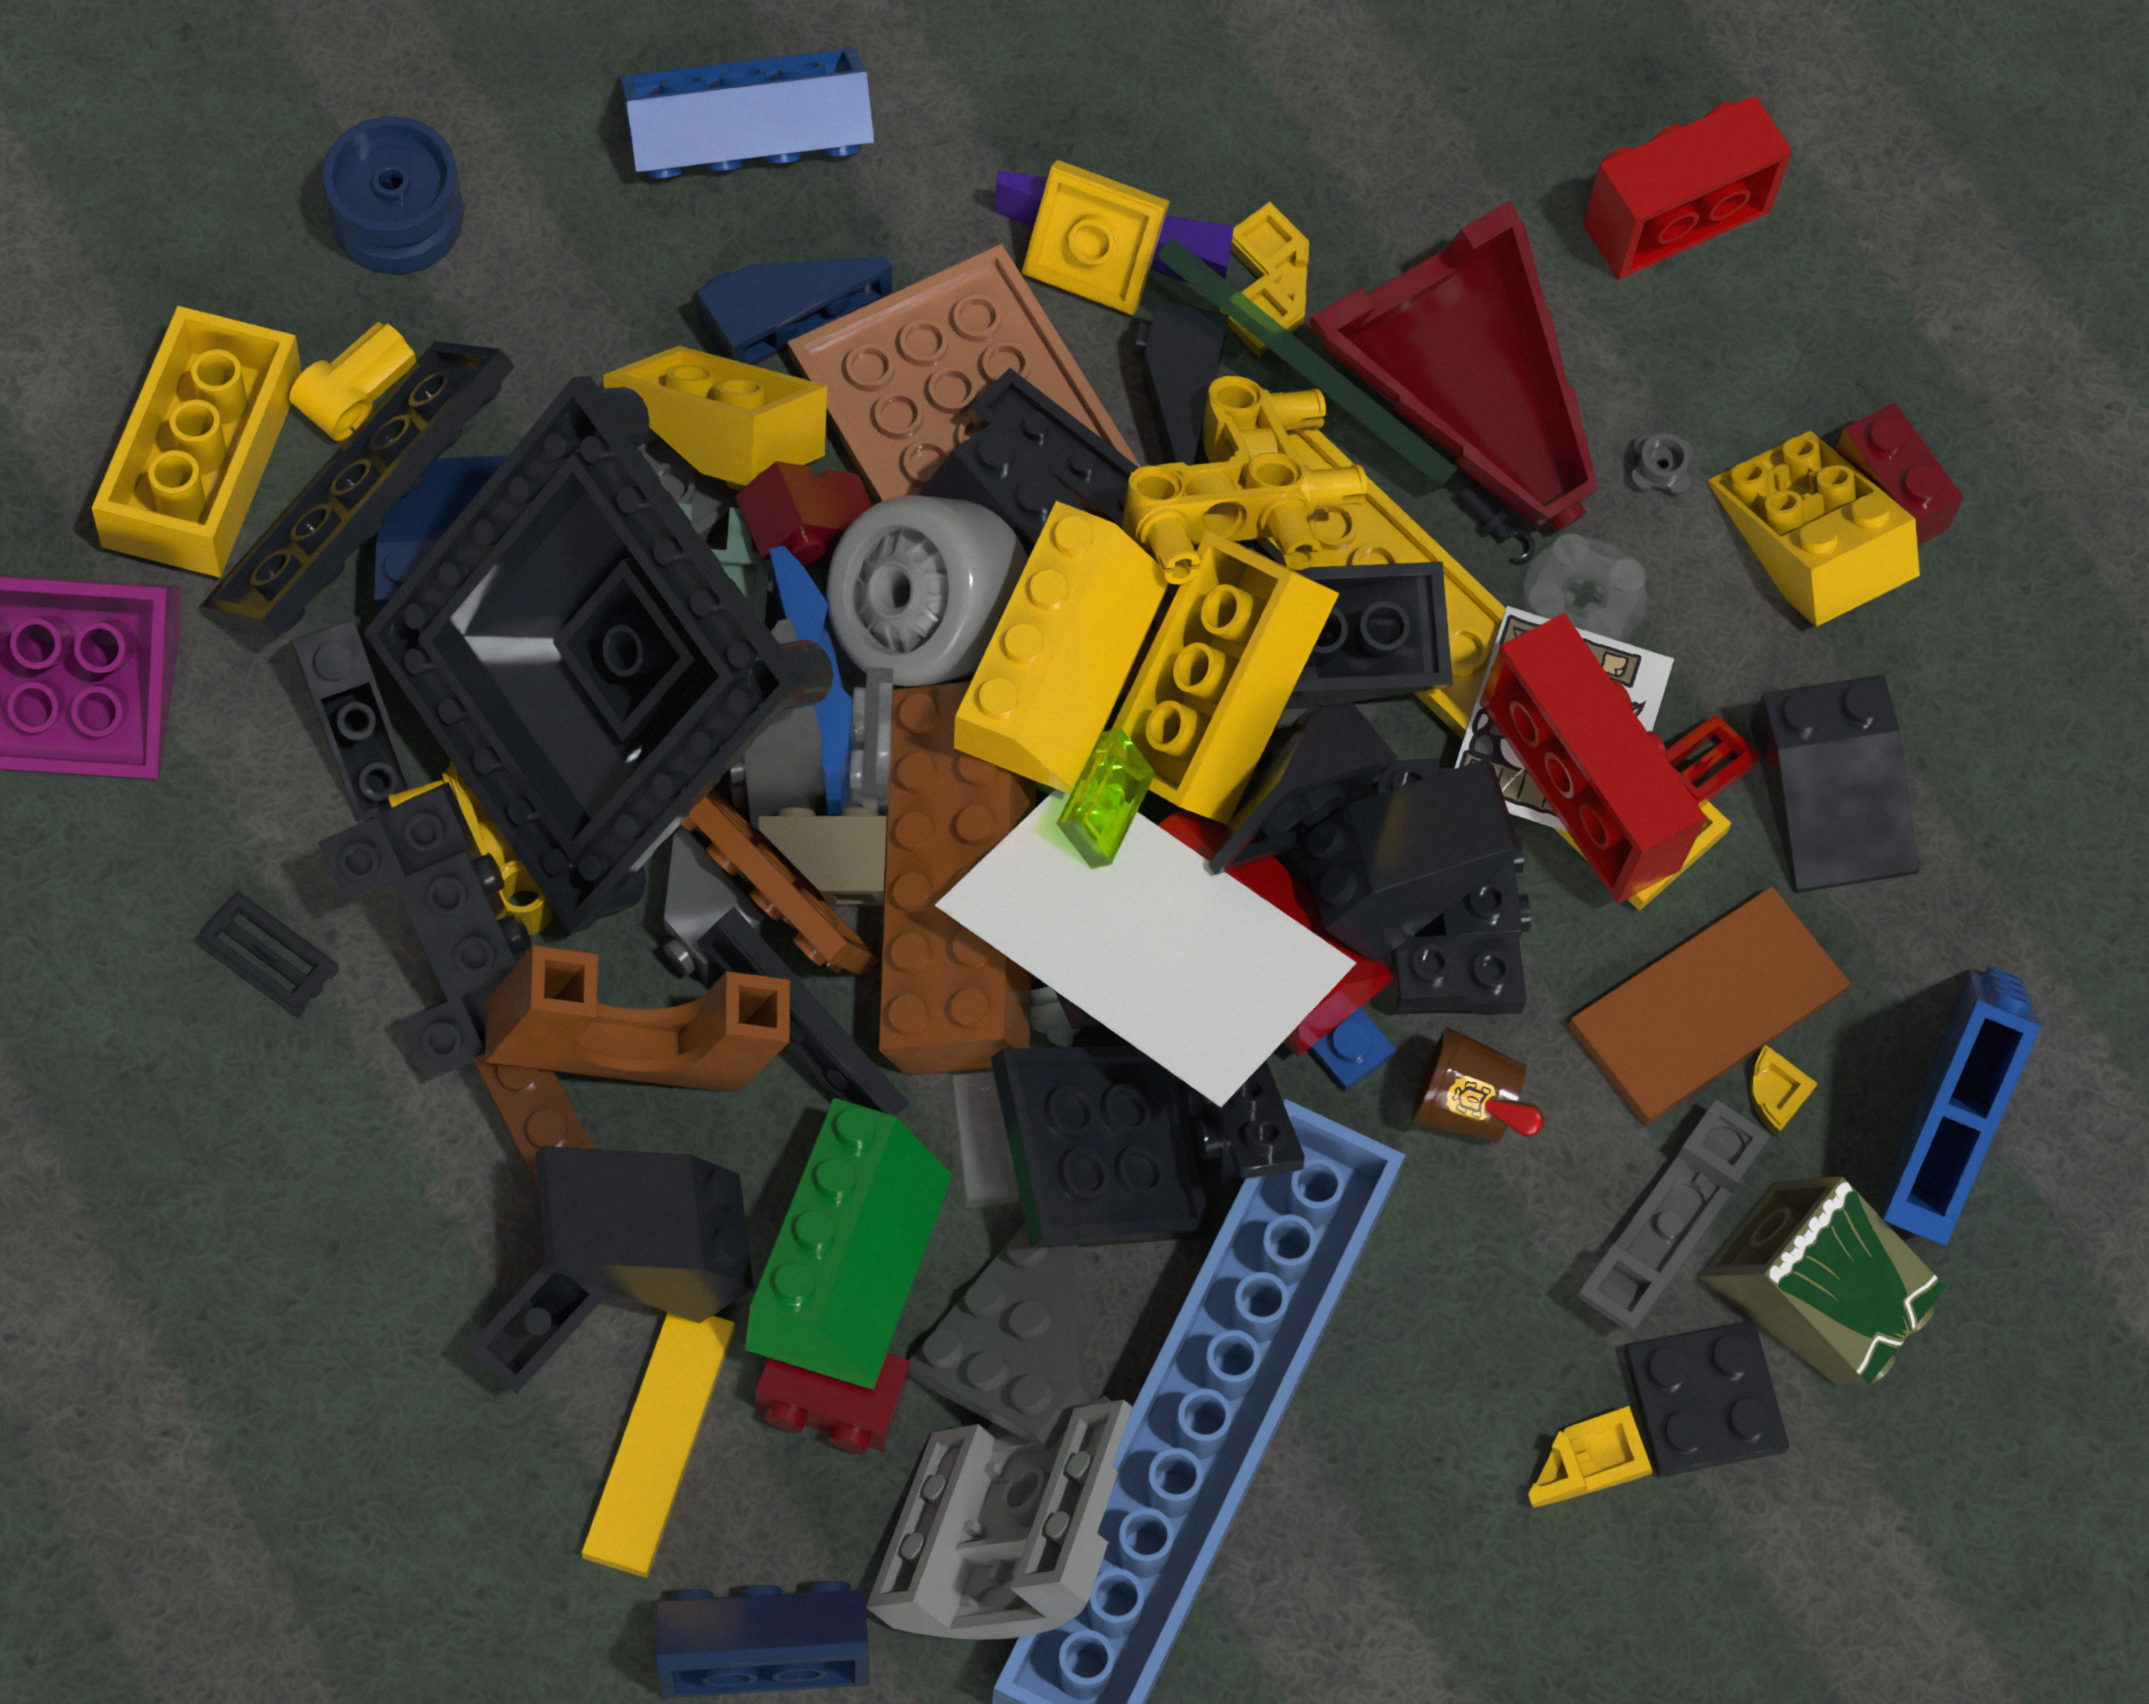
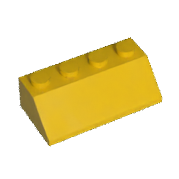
(1061, 650)

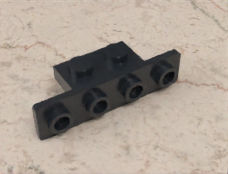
(1248, 1133)

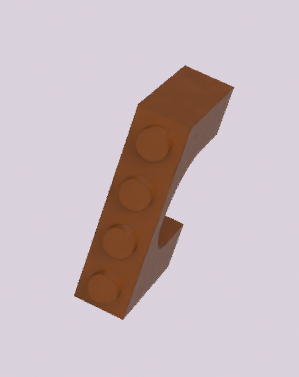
(551, 1020)

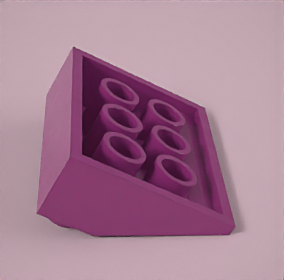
(86, 674)

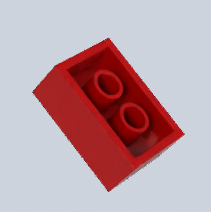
(1686, 186)

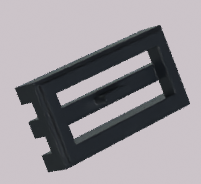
(308, 986)

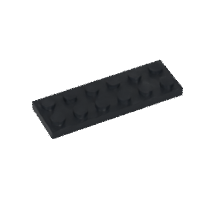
(357, 488)

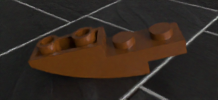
(532, 1110)

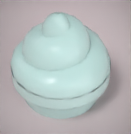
(1049, 1018)

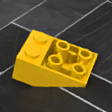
(1819, 527)

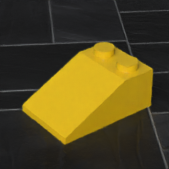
(727, 413)

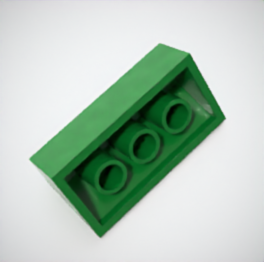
(849, 1247)

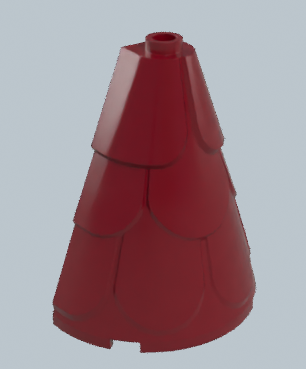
(1475, 367)

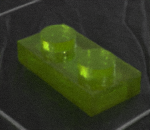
(1106, 798)

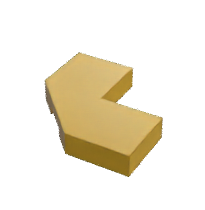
(1280, 261)

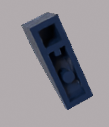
(767, 305)

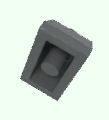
(695, 901)

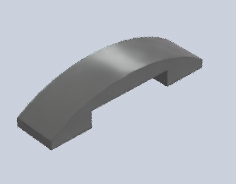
(1674, 1217)

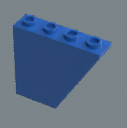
(1961, 1104)

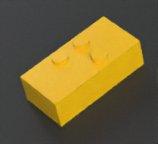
(197, 442)
(1222, 674)

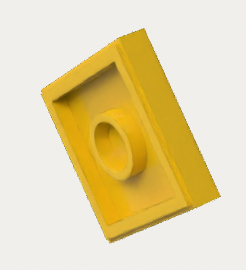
(1095, 237)

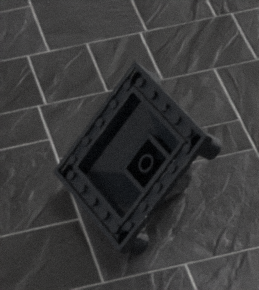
(587, 654)

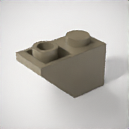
(833, 854)

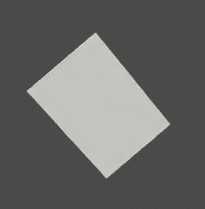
(1151, 945)

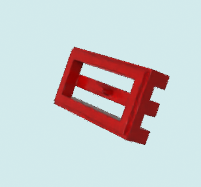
(1724, 778)

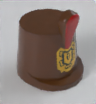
(1474, 1091)

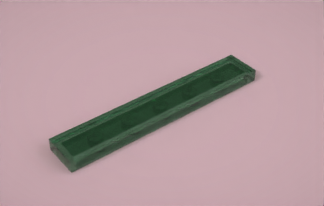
(1308, 362)

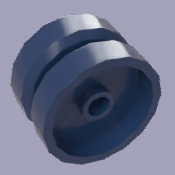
(393, 195)

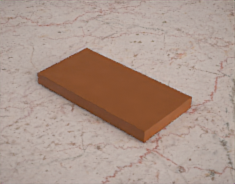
(1709, 1006)

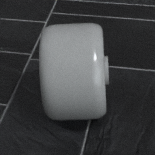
(922, 587)

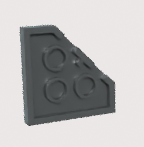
(1015, 1342)

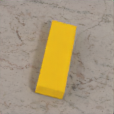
(658, 1443)

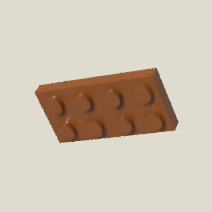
(778, 887)

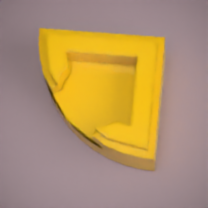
(1778, 1089)

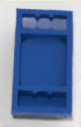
(800, 599)

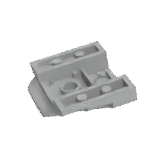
(1001, 1530)

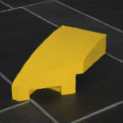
(1592, 1458)

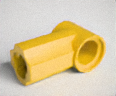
(343, 391)

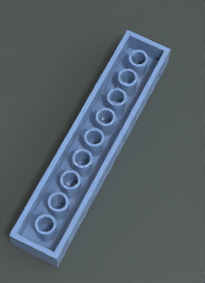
(1211, 1414)

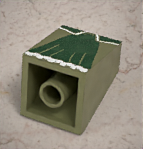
(1826, 1278)

